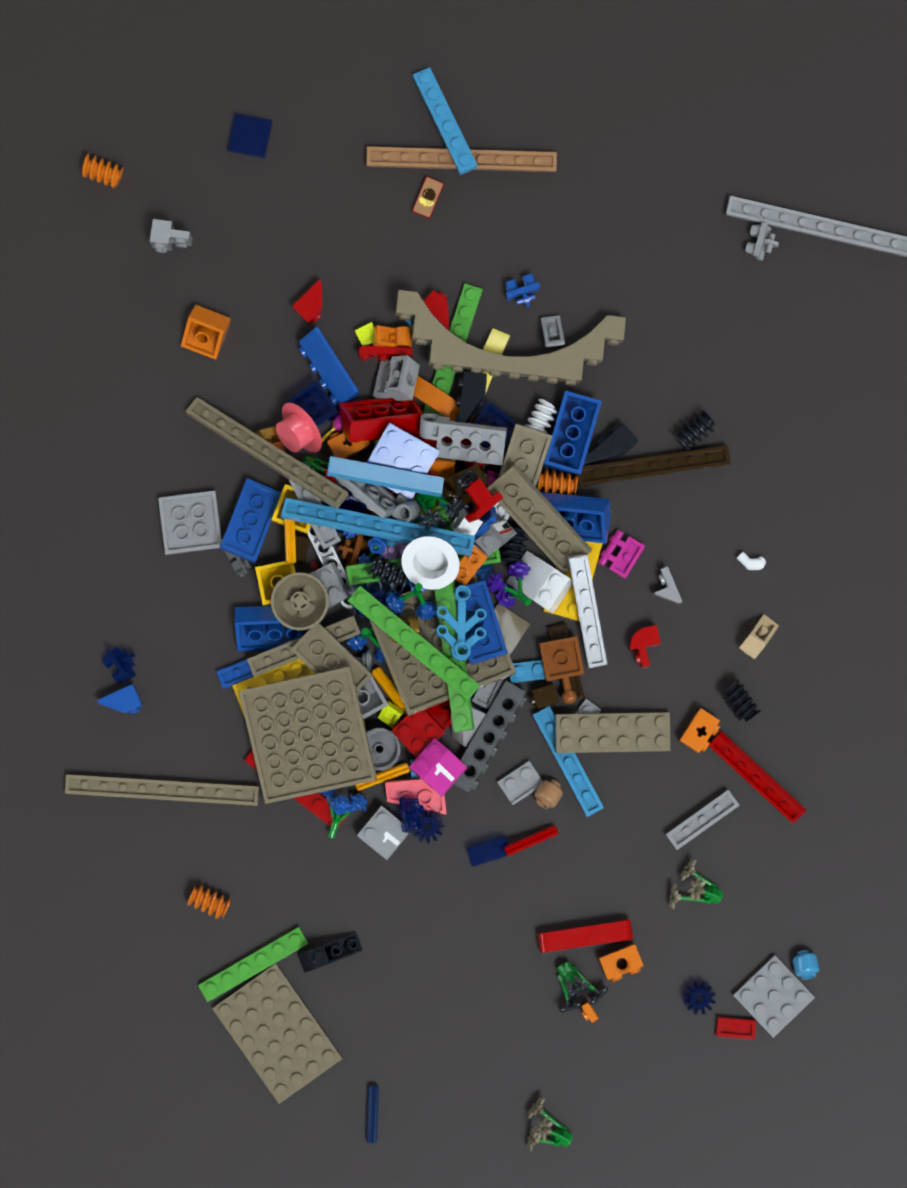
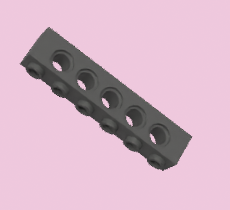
(507, 691)

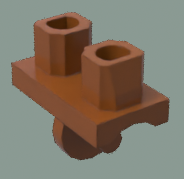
(352, 549)

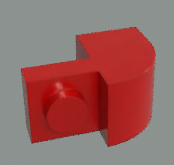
(641, 640)

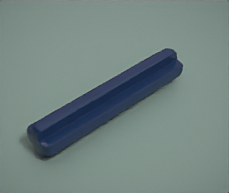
(372, 1116)

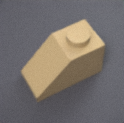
(759, 636)

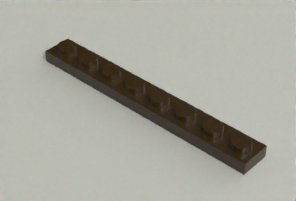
(654, 466)

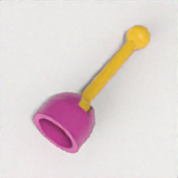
(337, 425)

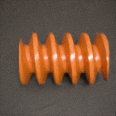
(101, 171)
(557, 482)
(209, 902)

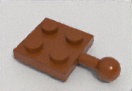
(561, 661)

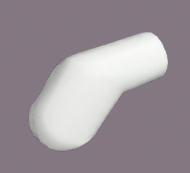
(752, 564)

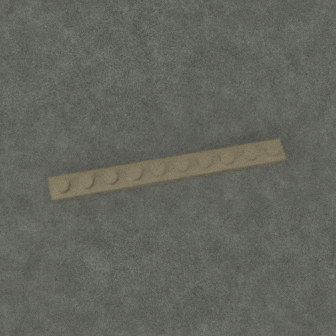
(267, 453)
(162, 790)

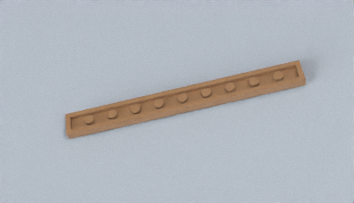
(440, 159)

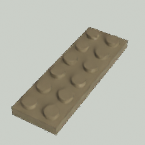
(538, 518)
(612, 732)

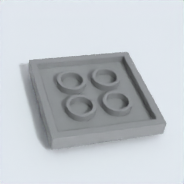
(190, 522)
(773, 996)

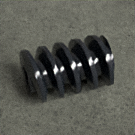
(694, 431)
(513, 547)
(388, 572)
(740, 702)

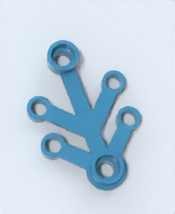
(460, 626)

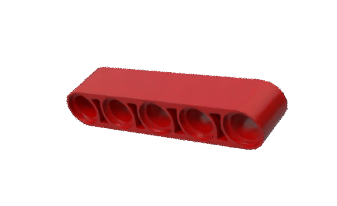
(585, 936)

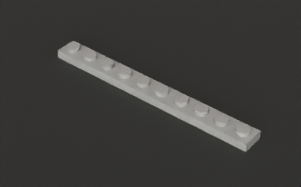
(817, 226)

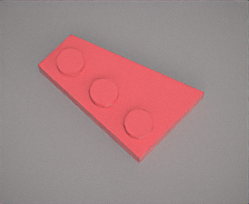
(415, 789)

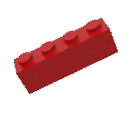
(369, 418)

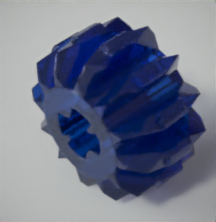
(435, 826)
(692, 998)

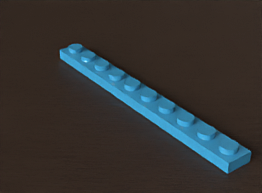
(372, 525)

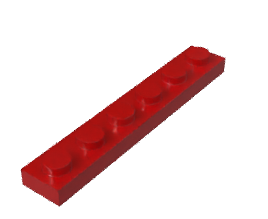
(757, 777)
(314, 802)

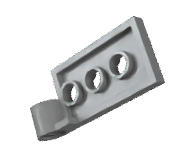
(437, 427)
(382, 501)

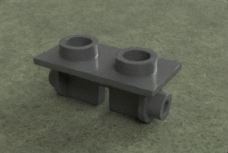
(241, 565)

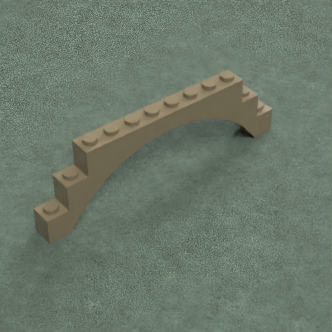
(453, 353)

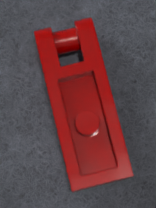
(383, 353)

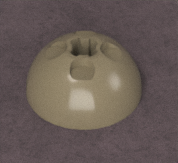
(309, 611)

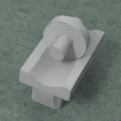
(764, 242)

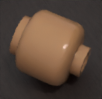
(548, 794)

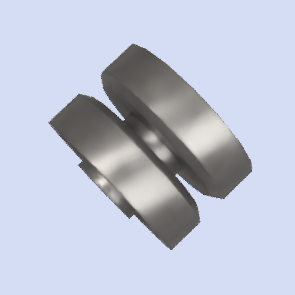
(390, 745)

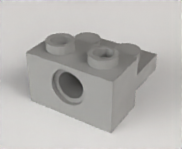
(164, 236)
(396, 378)
(333, 583)

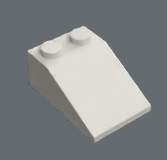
(543, 583)

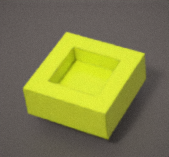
(366, 334)
(391, 715)

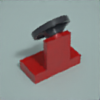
(479, 494)

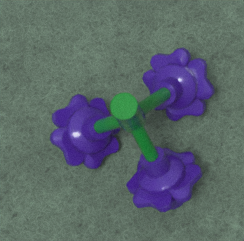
(506, 595)

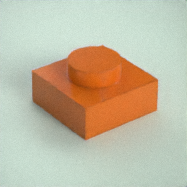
(589, 1013)

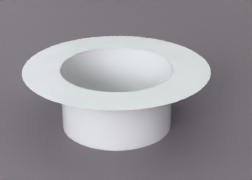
(425, 558)

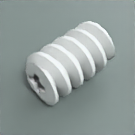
(541, 416)

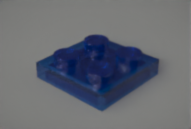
(250, 136)

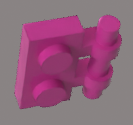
(626, 557)

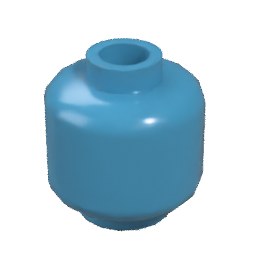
(806, 965)

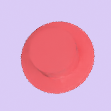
(298, 430)

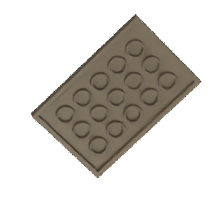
(277, 1033)

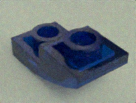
(487, 851)

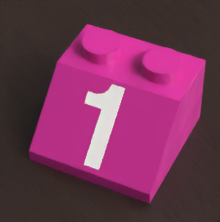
(438, 767)

